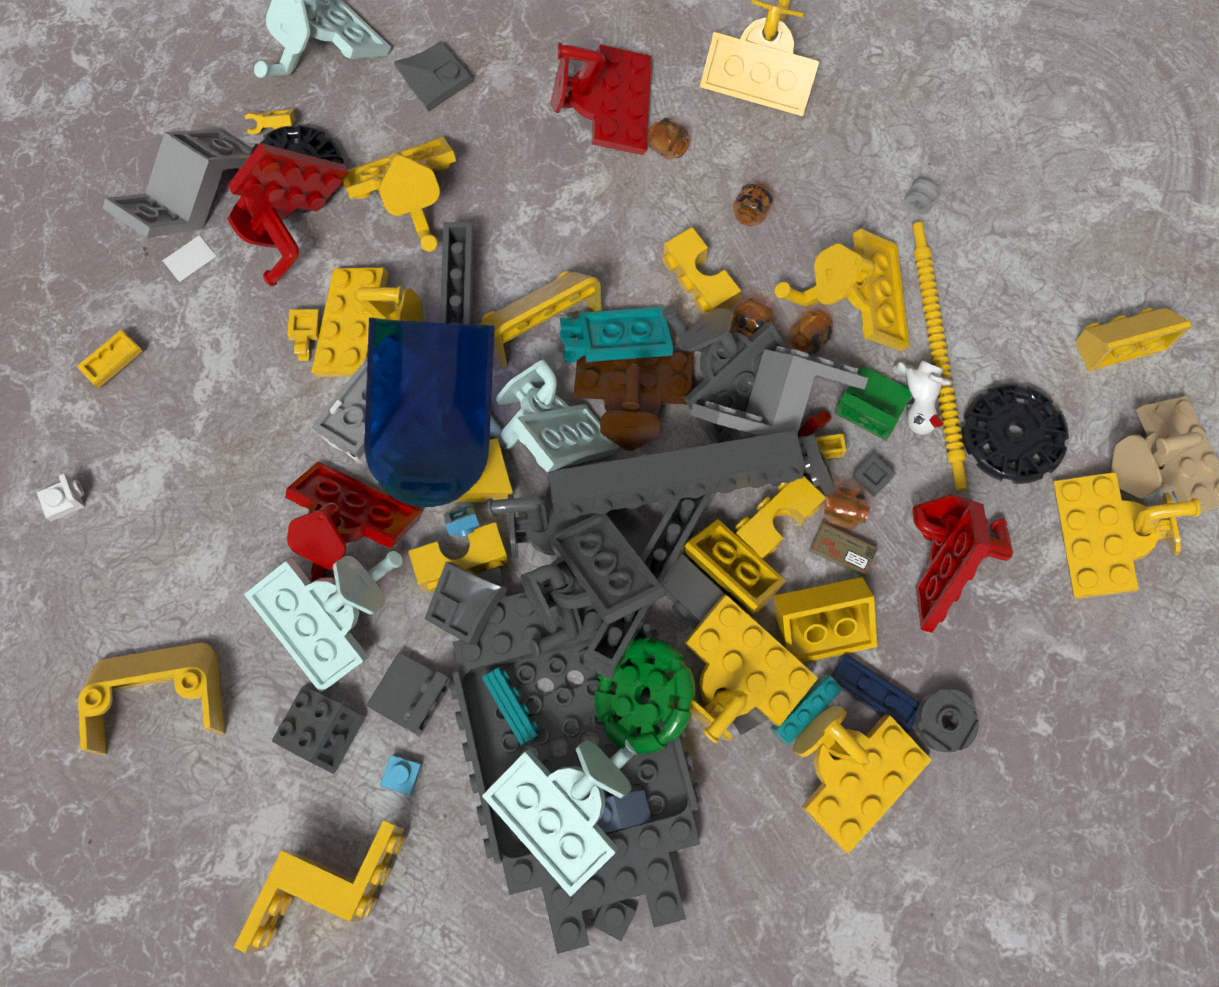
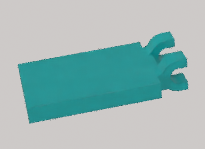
(616, 335)

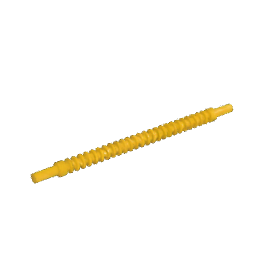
(923, 256)

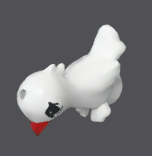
(925, 387)

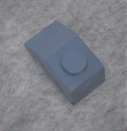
(625, 812)

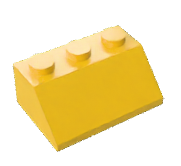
(1130, 337)
(734, 566)
(827, 620)

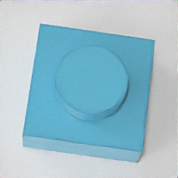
(401, 775)

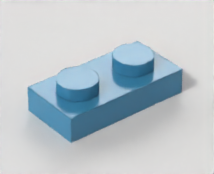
(461, 521)

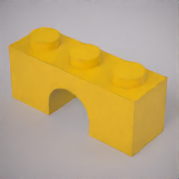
(683, 256)
(795, 499)
(484, 554)

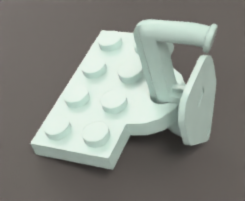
(326, 20)
(547, 425)
(311, 618)
(555, 817)

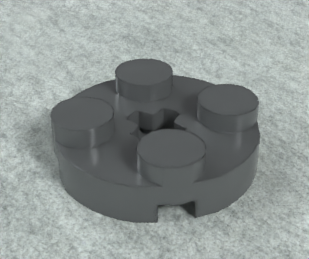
(929, 720)

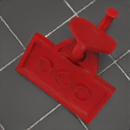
(609, 91)
(270, 189)
(342, 513)
(957, 548)

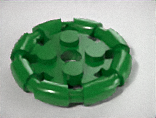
(662, 700)

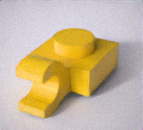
(270, 119)
(303, 327)

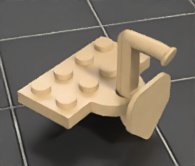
(1171, 457)

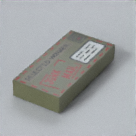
(843, 549)

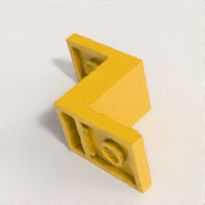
(321, 887)

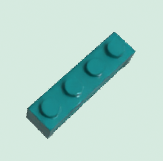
(510, 707)
(808, 708)

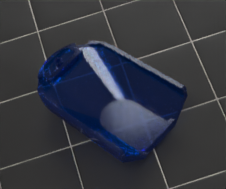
(428, 408)

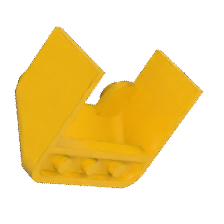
(190, 666)

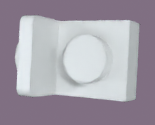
(61, 498)

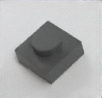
(873, 475)
(614, 919)

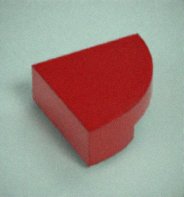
(816, 421)

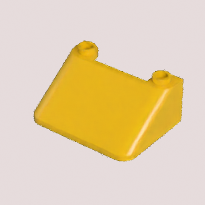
(540, 306)

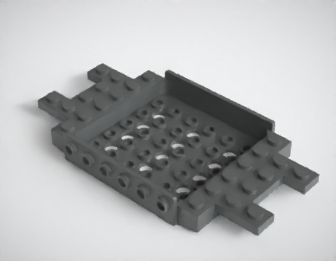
(643, 854)

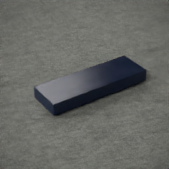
(875, 692)

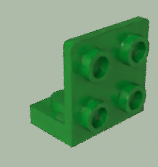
(877, 406)

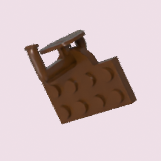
(634, 386)

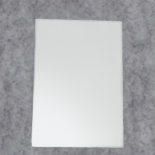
(189, 258)

